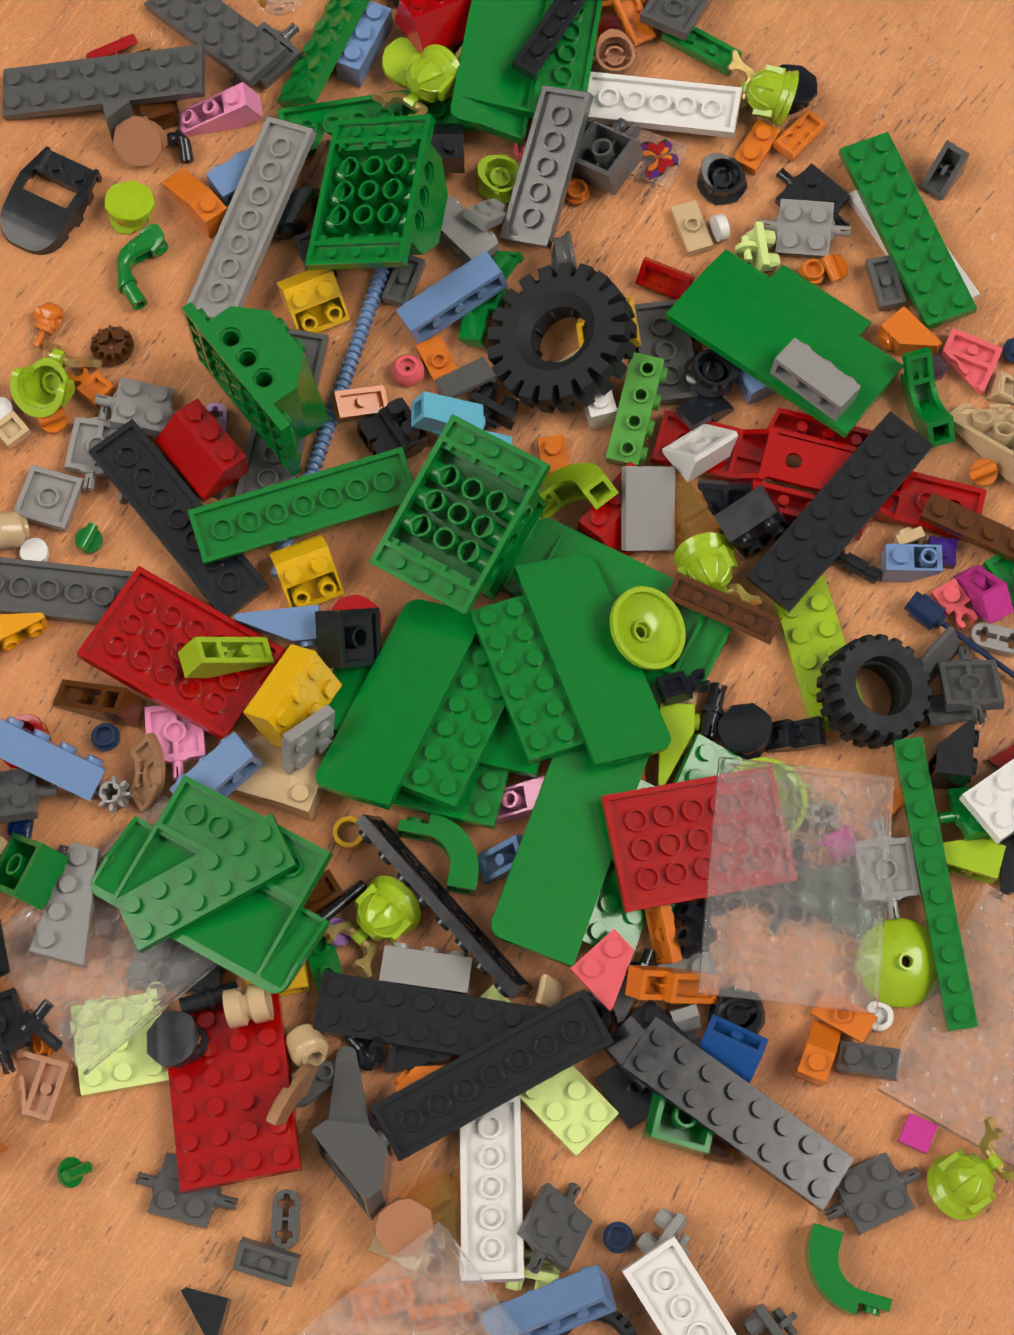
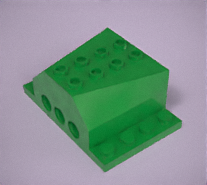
(378, 194)
(261, 374)
(464, 517)

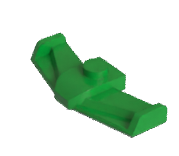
(475, 322)

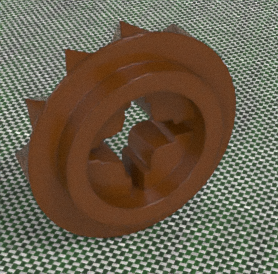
(121, 351)

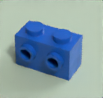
(733, 1046)

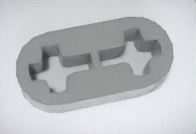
(996, 633)

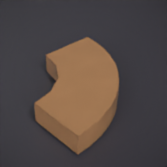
(149, 772)
(288, 1098)

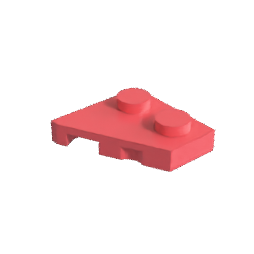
(971, 358)
(605, 968)

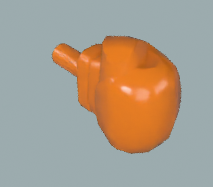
(48, 320)

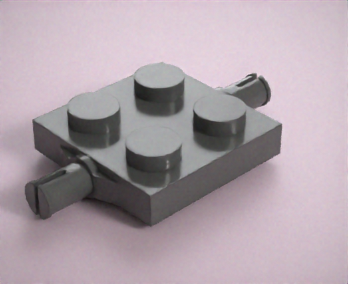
(286, 63)
(971, 685)
(21, 795)
(873, 1194)
(188, 1208)
(554, 1227)

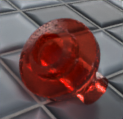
(609, 22)

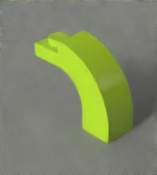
(575, 483)

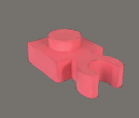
(954, 600)

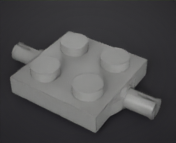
(805, 227)
(143, 402)
(84, 436)
(902, 875)

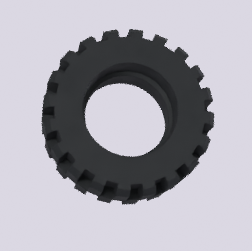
(904, 679)

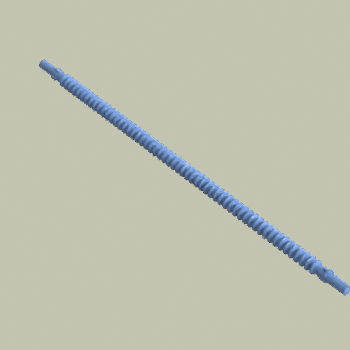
(346, 373)

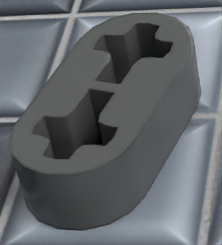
(278, 1219)

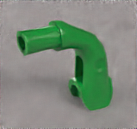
(147, 244)

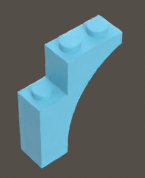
(433, 411)

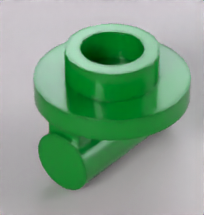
(89, 539)
(71, 1171)

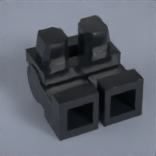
(392, 430)

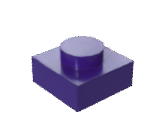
(949, 550)

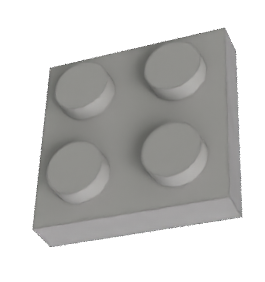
(49, 498)
(307, 739)

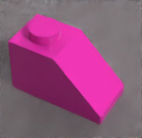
(987, 593)

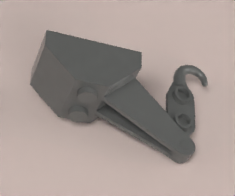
(347, 1140)

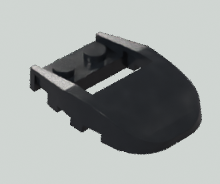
(41, 224)

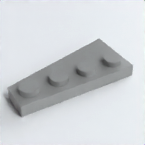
(67, 916)

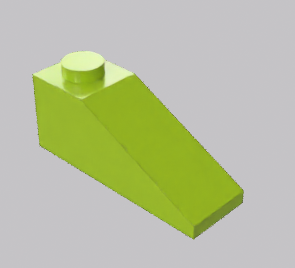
(223, 655)
(681, 724)
(975, 859)

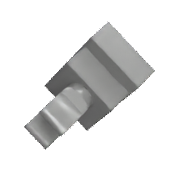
(687, 1020)

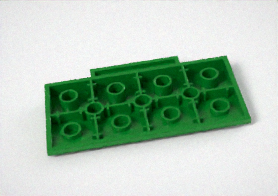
(757, 316)

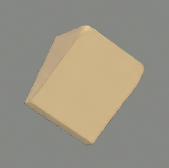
(1000, 388)
(548, 992)

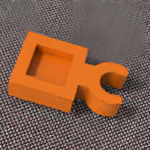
(89, 385)

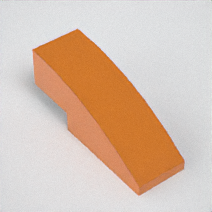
(665, 984)

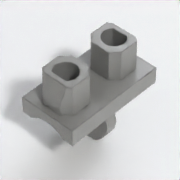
(672, 1225)

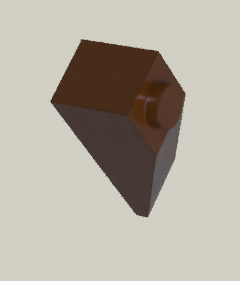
(100, 702)

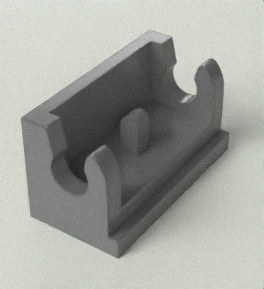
(466, 379)

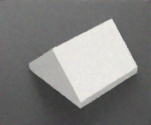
(700, 450)

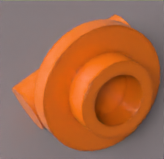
(835, 267)
(54, 423)
(984, 472)

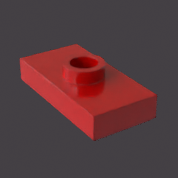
(113, 48)
(663, 278)

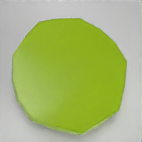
(395, 58)
(496, 177)
(129, 206)

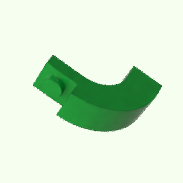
(923, 400)
(456, 844)
(825, 1273)

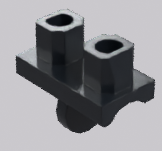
(495, 413)
(691, 932)

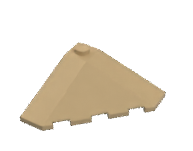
(989, 433)
(272, 786)

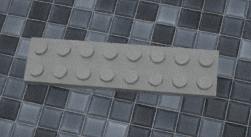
(252, 216)

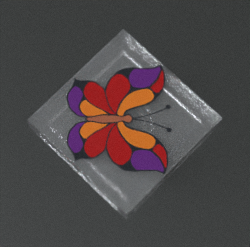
(659, 162)

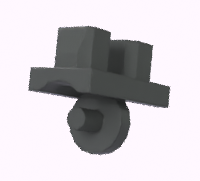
(762, 1320)

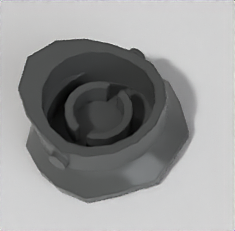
(563, 251)

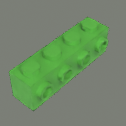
(635, 410)

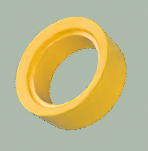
(344, 845)

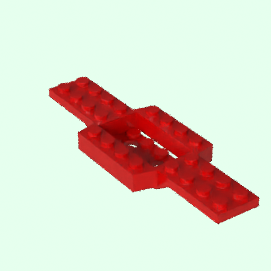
(762, 456)

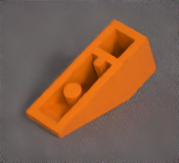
(196, 200)

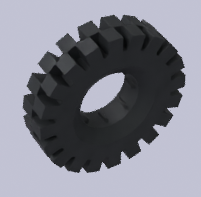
(534, 310)

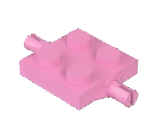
(178, 737)

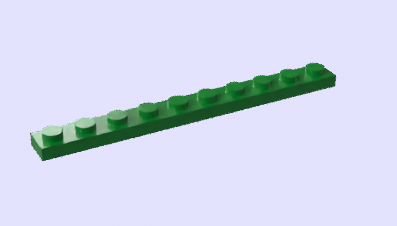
(935, 885)

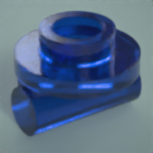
(22, 828)

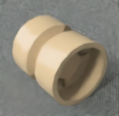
(247, 1005)

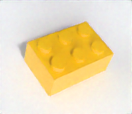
(291, 693)

